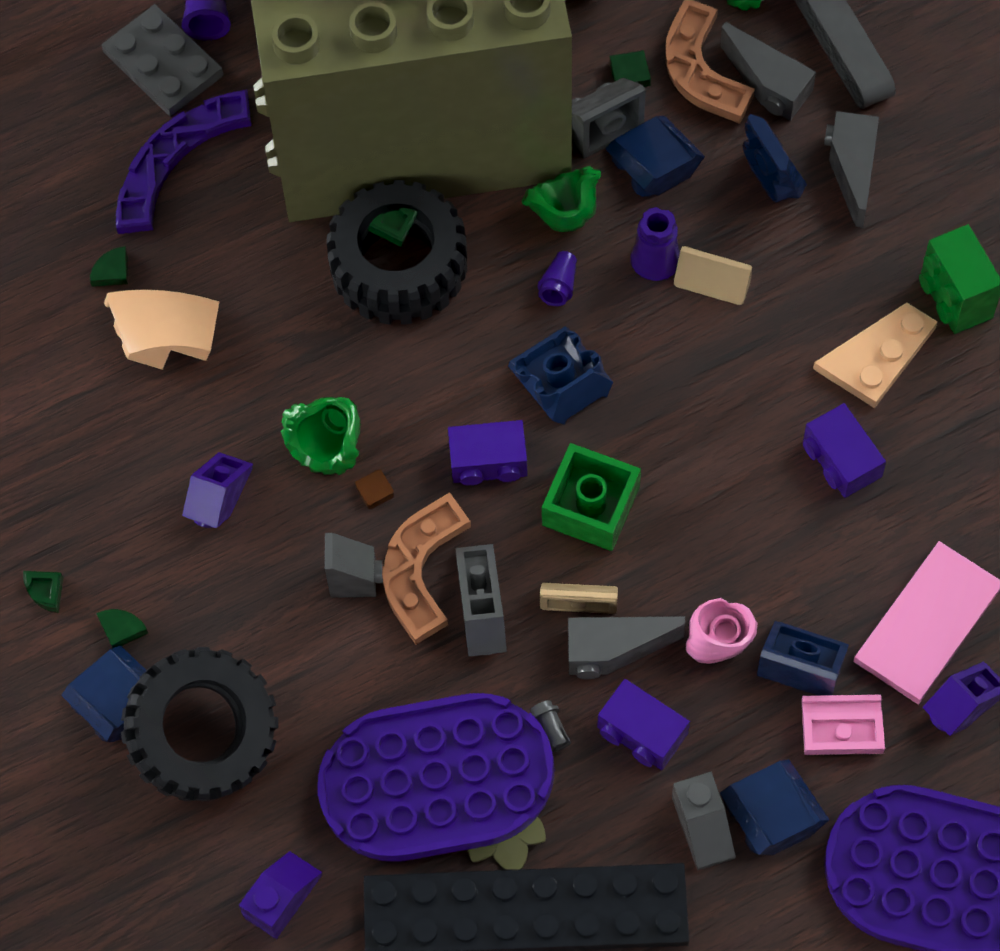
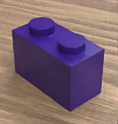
(843, 451)
(487, 452)
(642, 725)

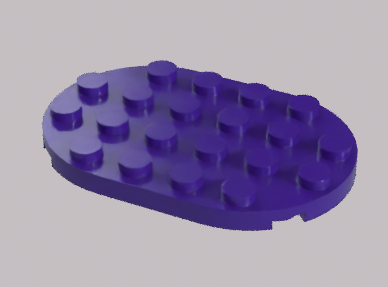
(436, 777)
(918, 869)

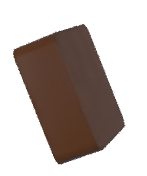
(374, 489)

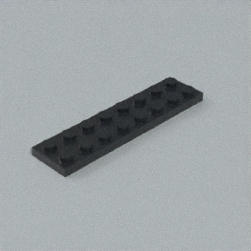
(528, 909)

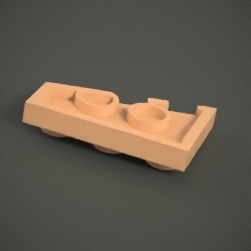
(878, 354)

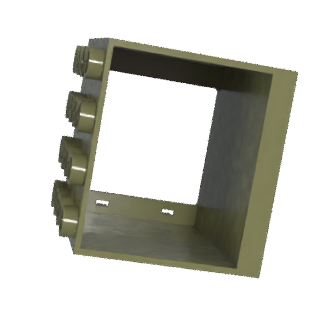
(412, 94)

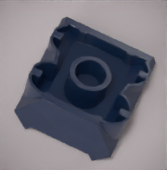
(655, 156)
(770, 161)
(562, 374)
(103, 691)
(774, 808)

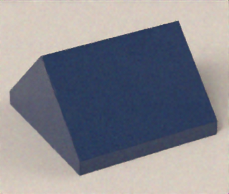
(802, 659)

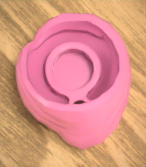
(720, 631)

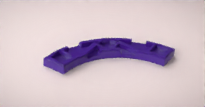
(167, 148)

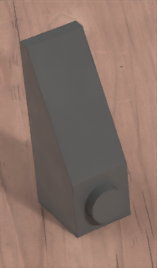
(778, 80)
(852, 157)
(481, 600)
(609, 643)

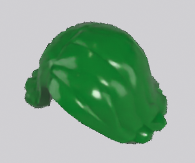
(565, 201)
(323, 434)

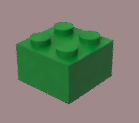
(960, 279)
(591, 496)

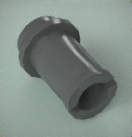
(547, 716)

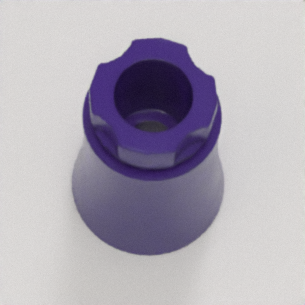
(206, 19)
(656, 245)

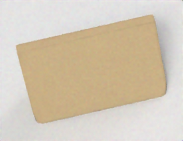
(712, 275)
(578, 598)

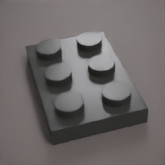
(162, 60)

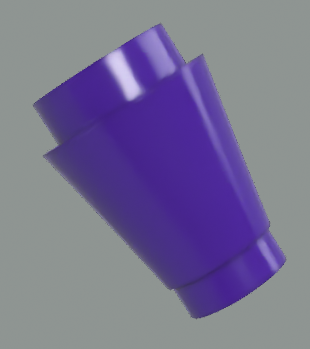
(558, 280)

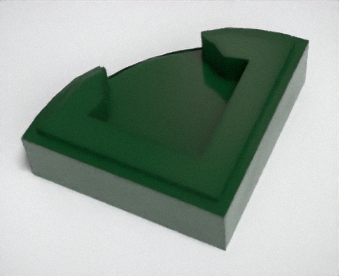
(394, 225)
(110, 268)
(44, 588)
(121, 626)

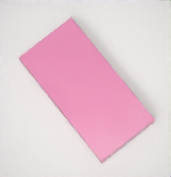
(928, 622)

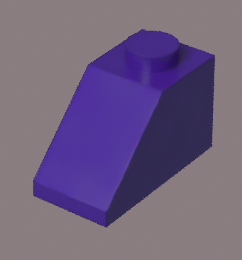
(215, 490)
(964, 698)
(279, 893)

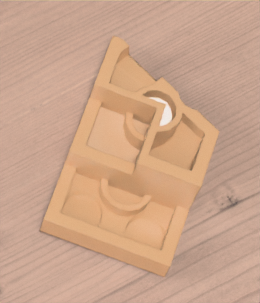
(162, 321)

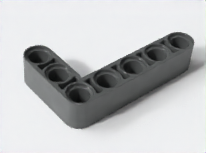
(849, 50)

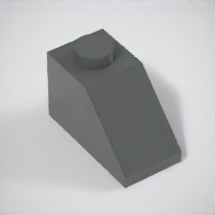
(351, 567)
(703, 820)

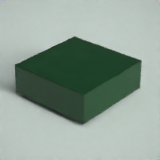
(631, 67)

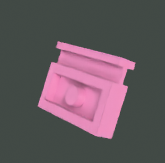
(842, 724)

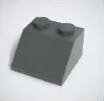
(606, 115)

